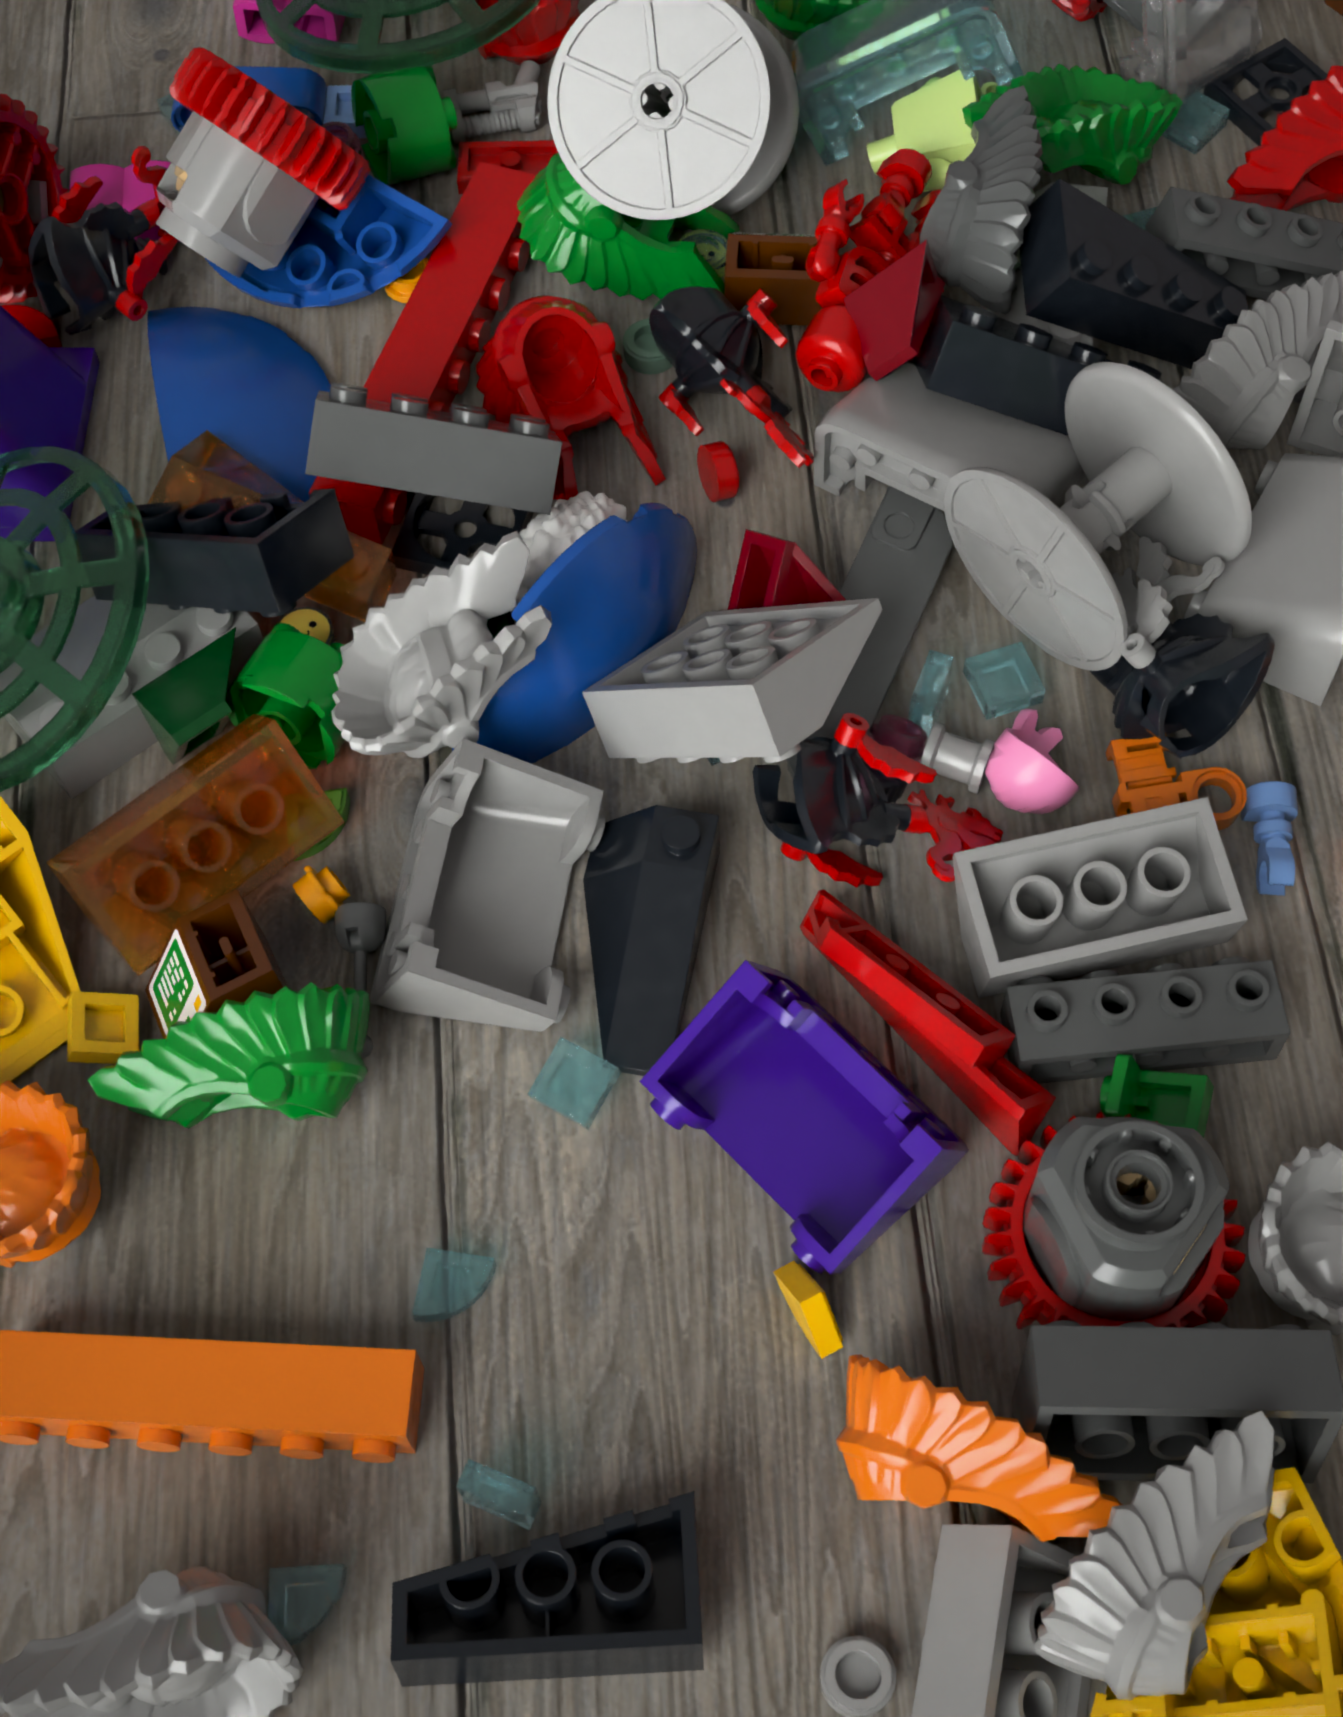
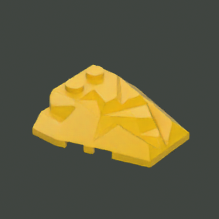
(1269, 1627)

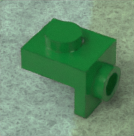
(1156, 1095)

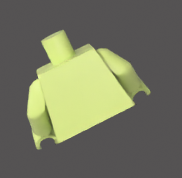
(933, 124)

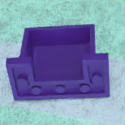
(42, 404)

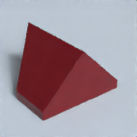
(896, 310)
(777, 574)

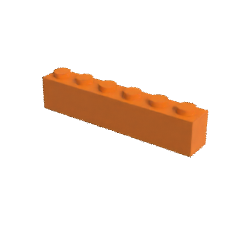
(209, 1394)

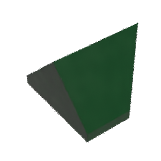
(188, 700)

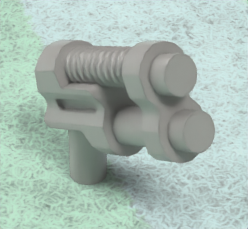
(508, 106)

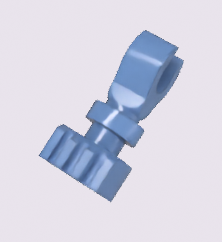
(1273, 808)

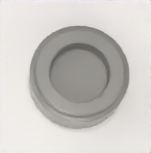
(857, 1677)

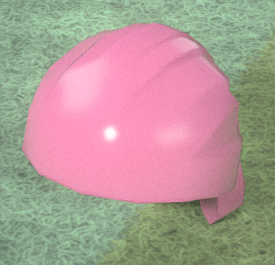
(1024, 772)

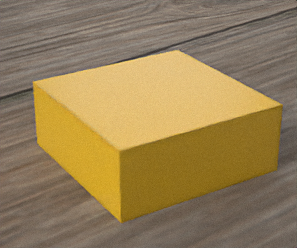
(101, 1026)

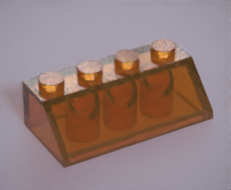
(194, 836)

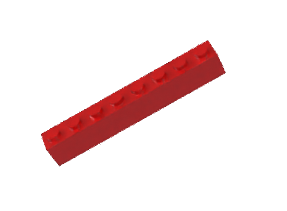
(444, 324)

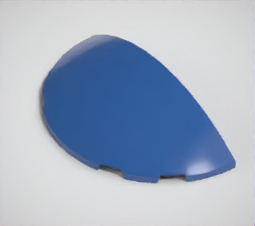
(347, 251)
(239, 384)
(607, 603)

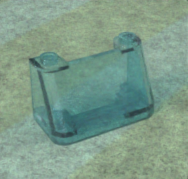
(886, 49)

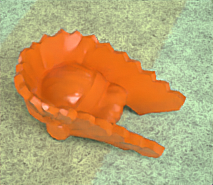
(45, 1174)
(938, 1447)

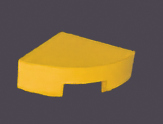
(810, 1308)

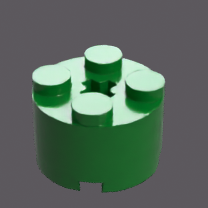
(404, 124)
(293, 684)

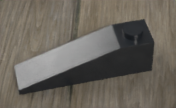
(645, 924)

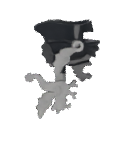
(1181, 671)

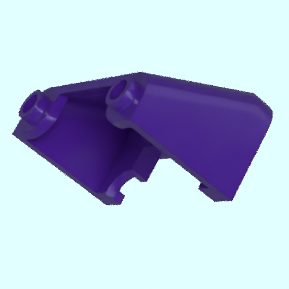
(804, 1113)

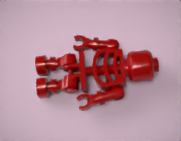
(831, 346)

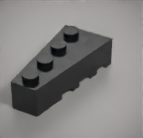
(1119, 281)
(1003, 364)
(232, 556)
(560, 1608)

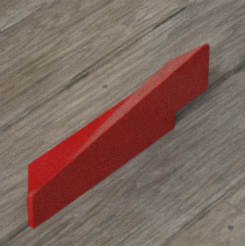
(934, 1019)

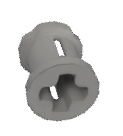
(957, 757)

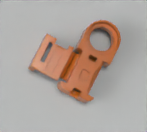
(1150, 785)

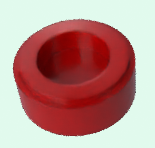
(718, 471)

